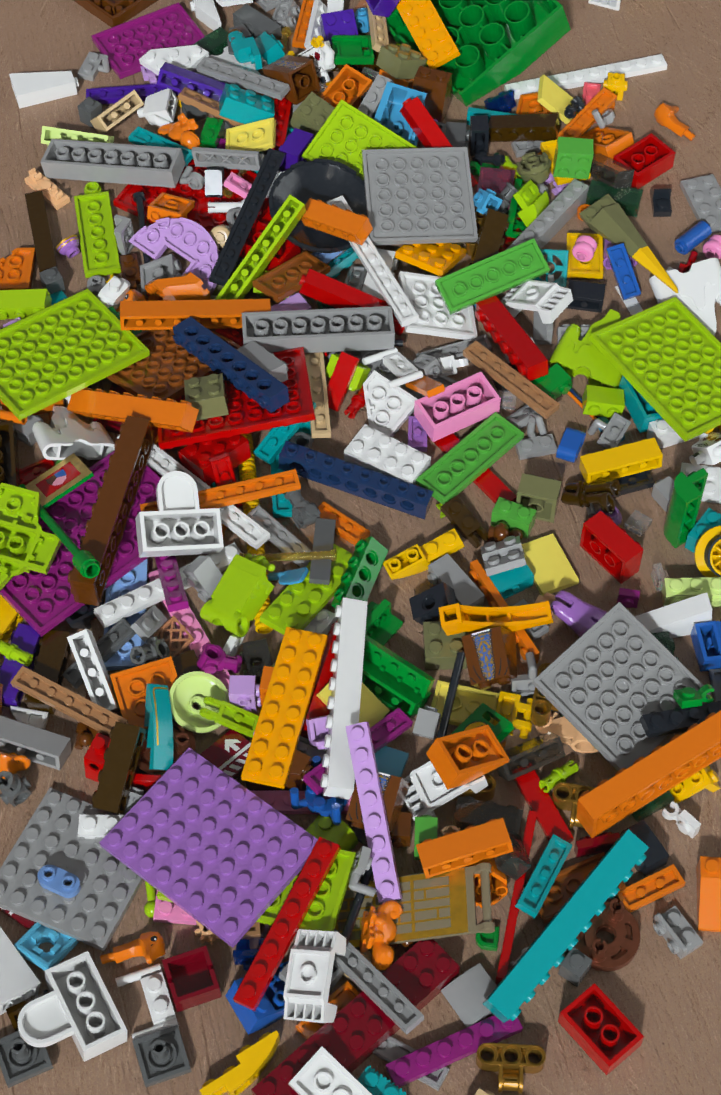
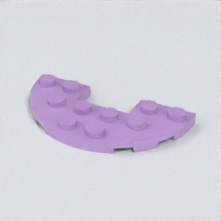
(185, 239)

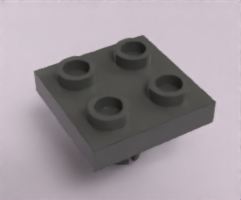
(161, 1056)
(20, 1060)

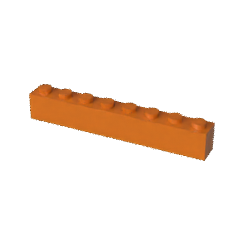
(168, 313)
(117, 407)

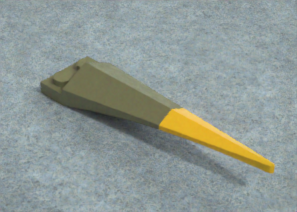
(613, 224)

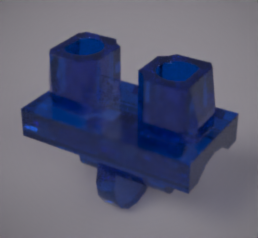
(502, 102)
(244, 955)

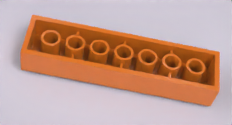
(650, 776)

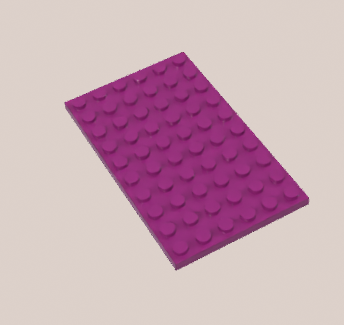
(48, 598)

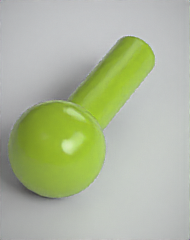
(151, 898)

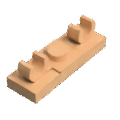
(50, 191)

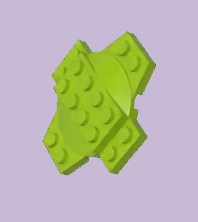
(21, 537)

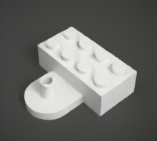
(179, 523)
(74, 1008)

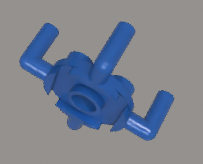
(326, 807)

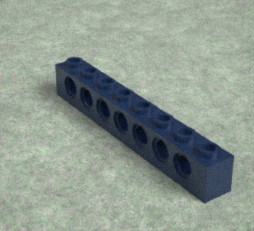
(234, 365)
(355, 480)

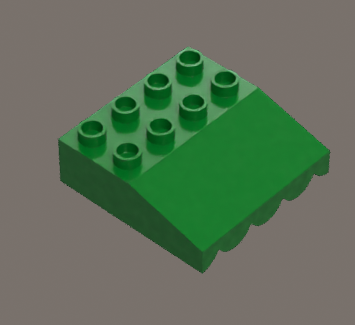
(493, 39)

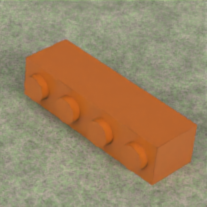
(336, 221)
(464, 847)

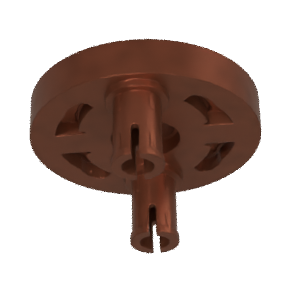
(181, 743)
(613, 921)

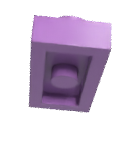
(416, 435)

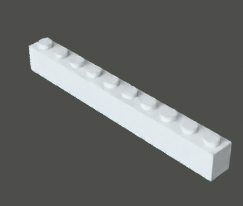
(345, 697)

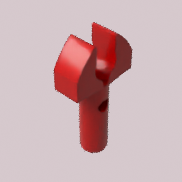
(692, 258)

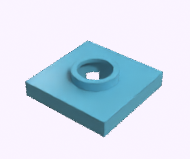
(39, 934)

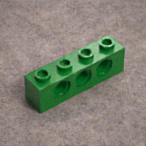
(361, 571)

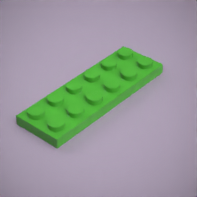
(492, 276)
(470, 458)

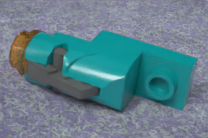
(244, 48)

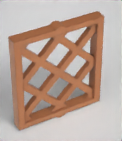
(190, 639)

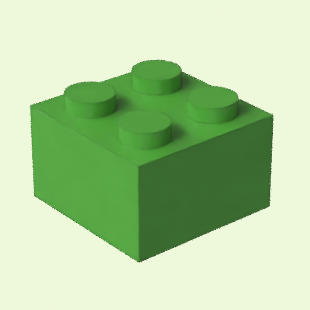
(573, 157)

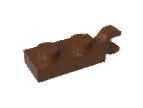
(130, 269)

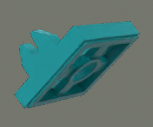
(563, 256)

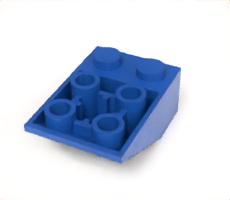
(707, 644)
(269, 1009)

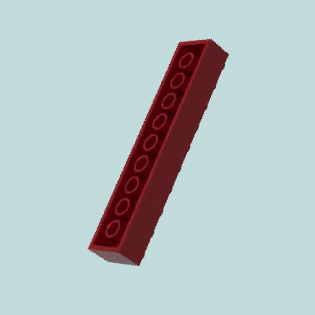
(361, 1023)

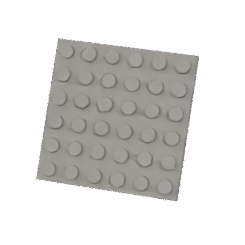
(419, 195)
(612, 681)
(54, 840)

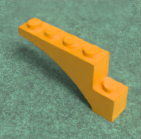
(473, 619)

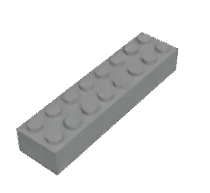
(113, 163)
(321, 329)

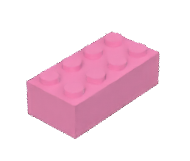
(457, 406)

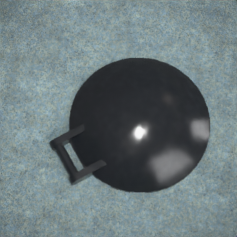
(323, 181)

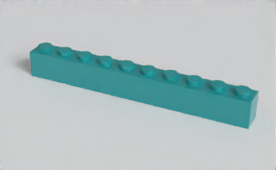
(565, 926)

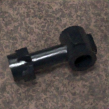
(577, 104)
(482, 157)

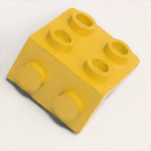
(703, 779)

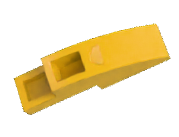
(418, 558)
(251, 1063)

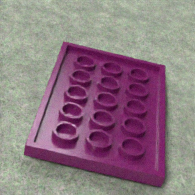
(134, 38)

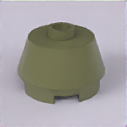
(534, 167)

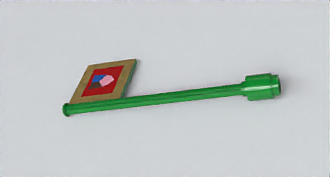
(52, 487)

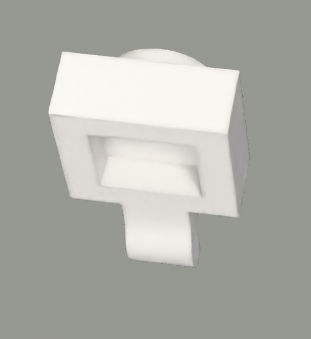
(449, 364)
(685, 821)

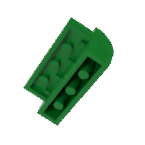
(684, 506)
(394, 679)

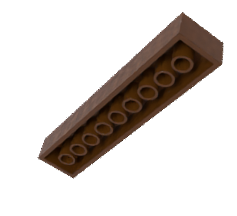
(113, 507)

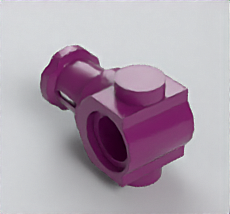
(215, 659)

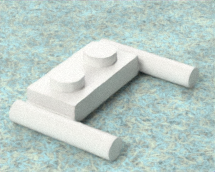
(397, 365)
(156, 997)

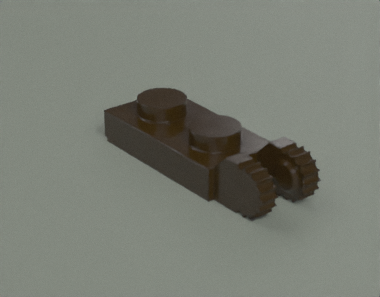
(464, 521)

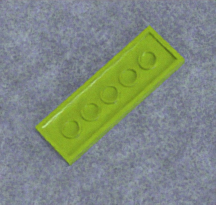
(97, 234)
(304, 600)

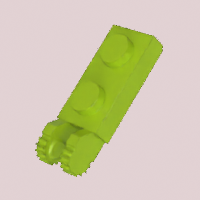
(230, 716)

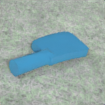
(289, 576)

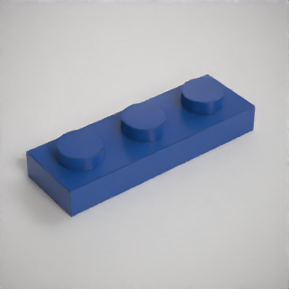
(623, 271)

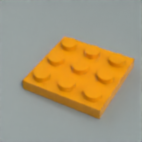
(432, 257)

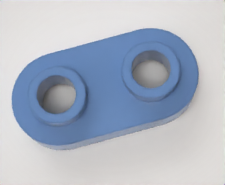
(57, 881)

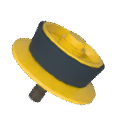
(709, 553)

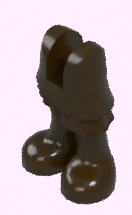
(578, 494)

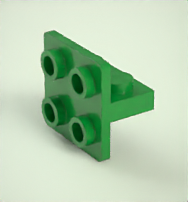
(380, 622)

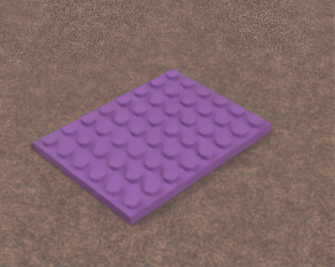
(210, 846)

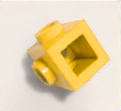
(616, 84)

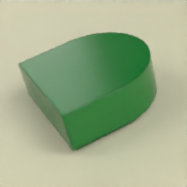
(488, 941)

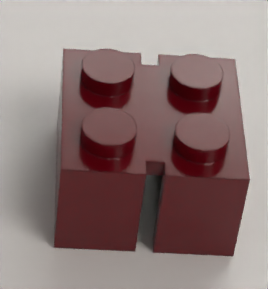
(191, 978)

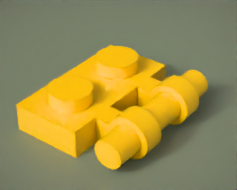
(509, 706)

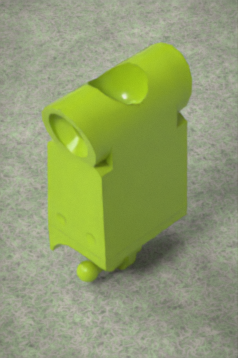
(239, 594)

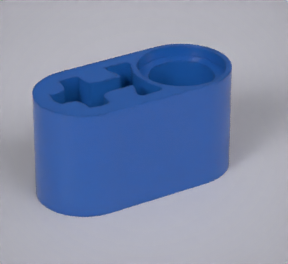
(570, 444)

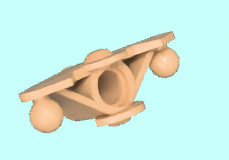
(567, 732)

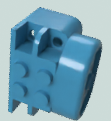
(389, 109)

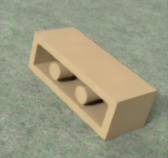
(117, 112)

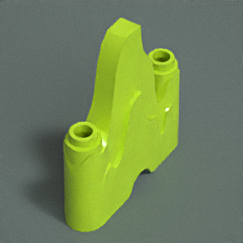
(583, 357)

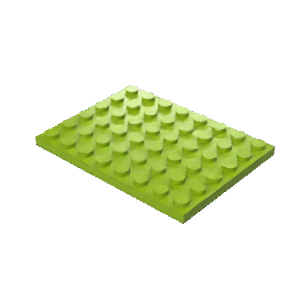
(62, 353)
(669, 363)

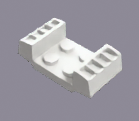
(539, 296)
(429, 791)
(310, 976)

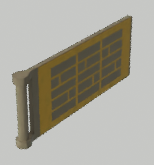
(431, 906)

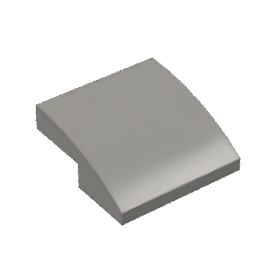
(468, 994)

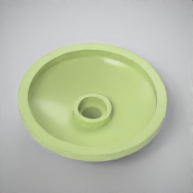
(192, 690)

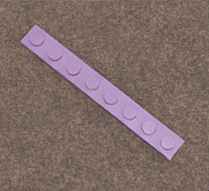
(373, 812)

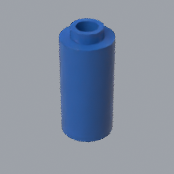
(693, 237)

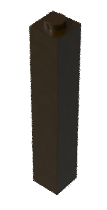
(40, 230)

